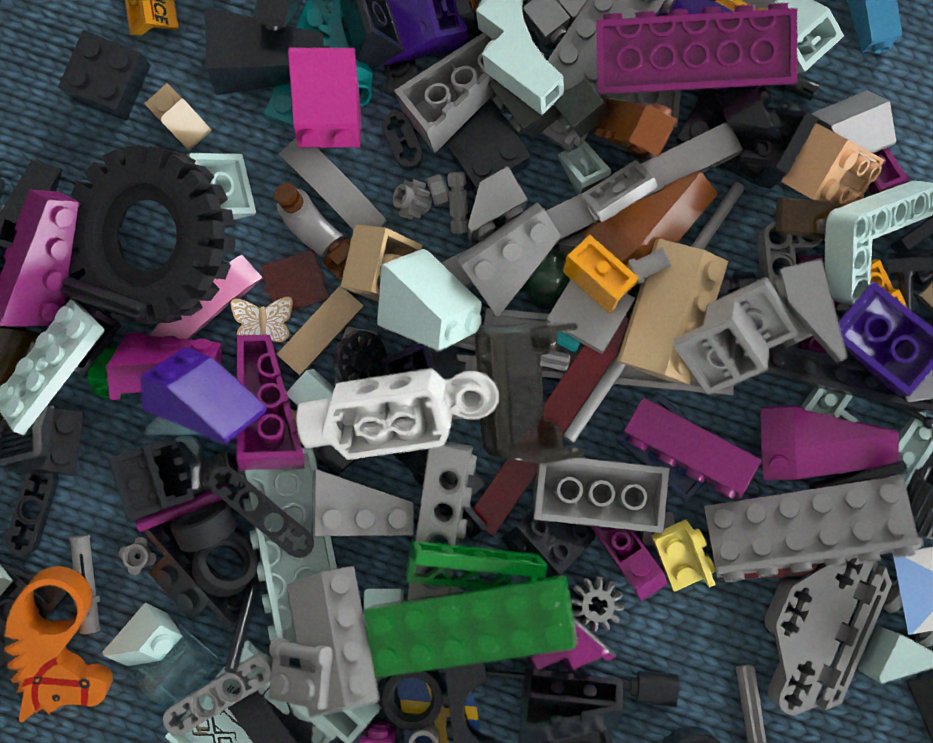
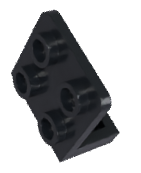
(554, 541)

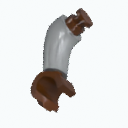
(312, 228)

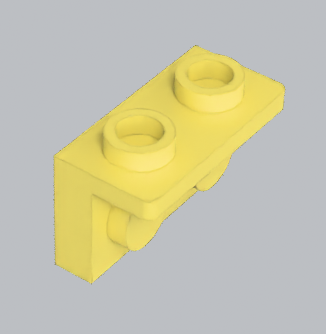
(683, 555)

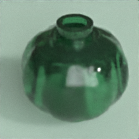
(547, 280)

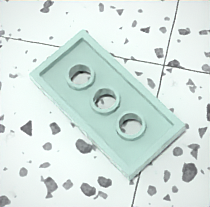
(48, 365)

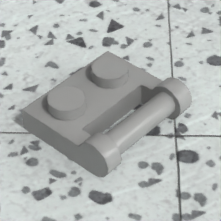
(297, 684)

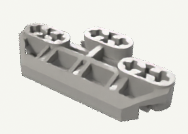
(813, 630)

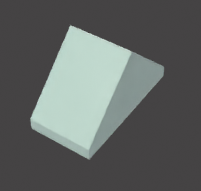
(584, 167)

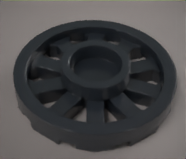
(360, 356)

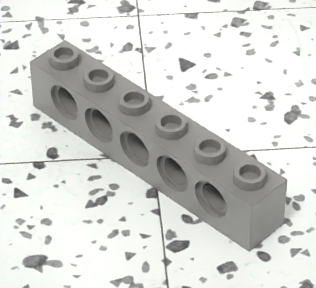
(453, 458)

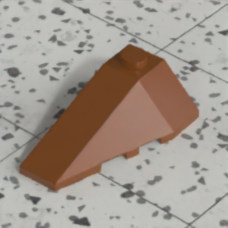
(658, 216)

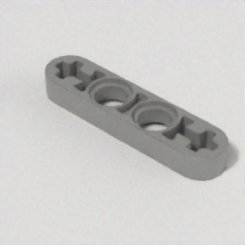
(217, 691)

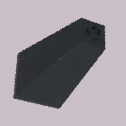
(247, 54)

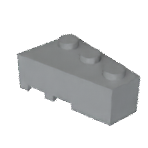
(509, 256)

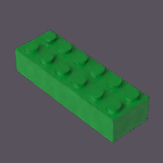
(471, 626)

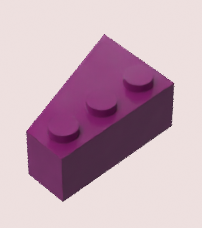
(143, 352)

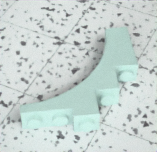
(514, 57)

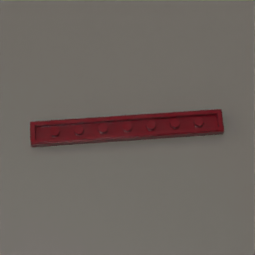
(562, 408)

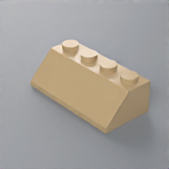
(669, 307)

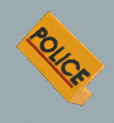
(147, 14)

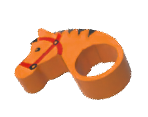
(37, 655)

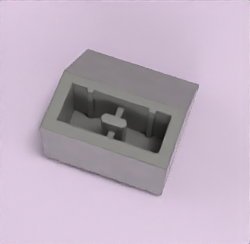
(496, 203)

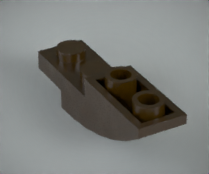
(803, 217)

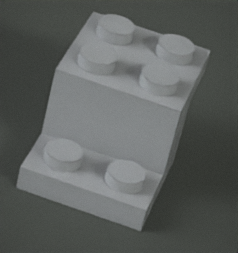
(737, 336)

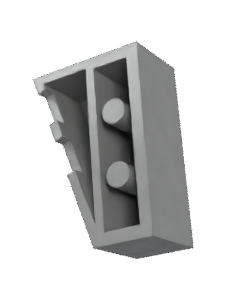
(356, 510)

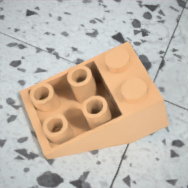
(832, 168)

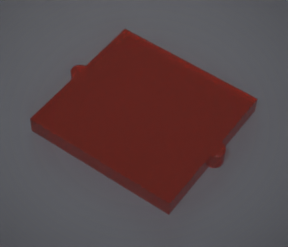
(295, 278)

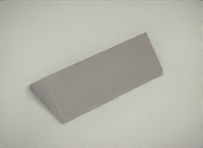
(601, 494)

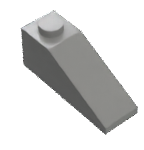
(810, 301)

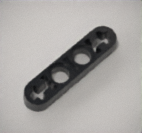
(264, 508)

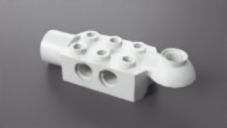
(394, 412)

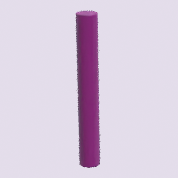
(171, 513)

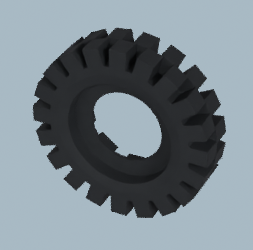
(199, 220)

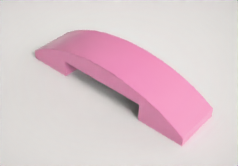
(238, 282)

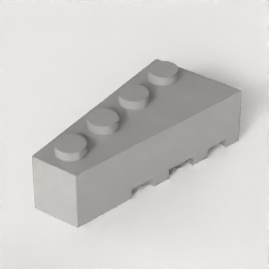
(447, 93)

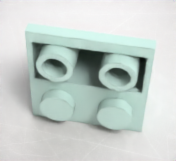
(815, 31)

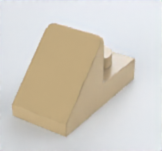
(178, 116)

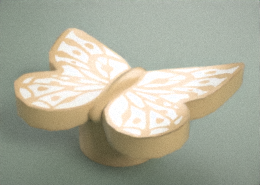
(263, 320)

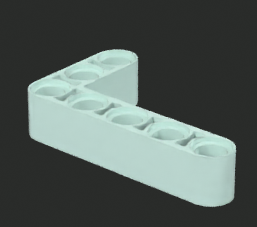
(855, 225)

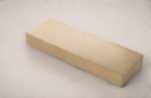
(320, 330)

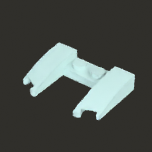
(913, 439)

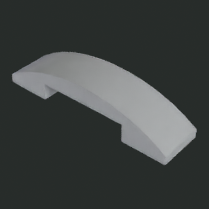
(332, 185)

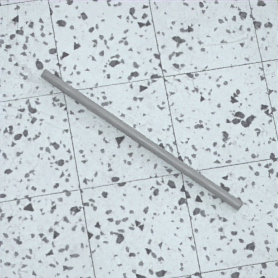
(616, 367)

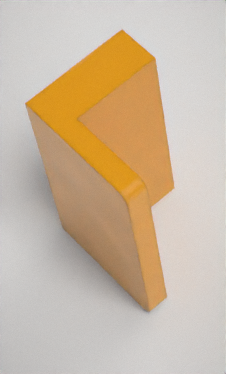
(599, 273)

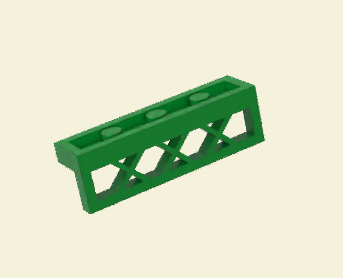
(473, 560)

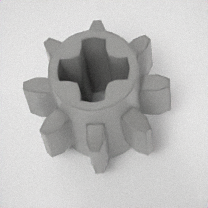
(412, 199)

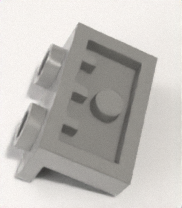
(619, 191)

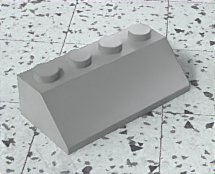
(330, 614)

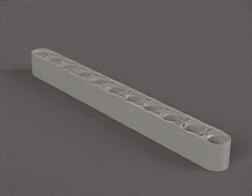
(695, 154)

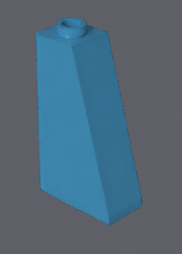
(875, 23)

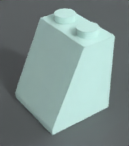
(426, 301)

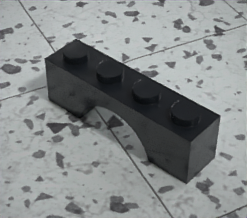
(460, 683)

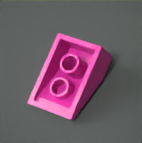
(325, 97)

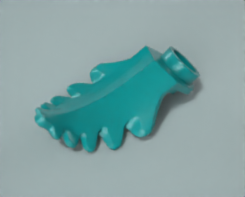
(340, 38)

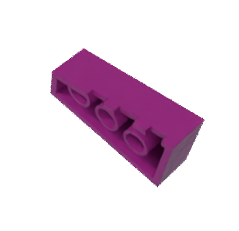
(38, 260)
(273, 437)
(692, 448)

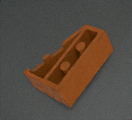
(636, 127)

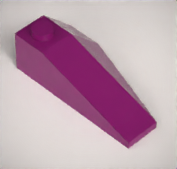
(815, 444)

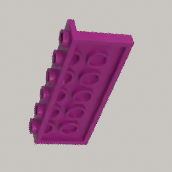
(697, 49)

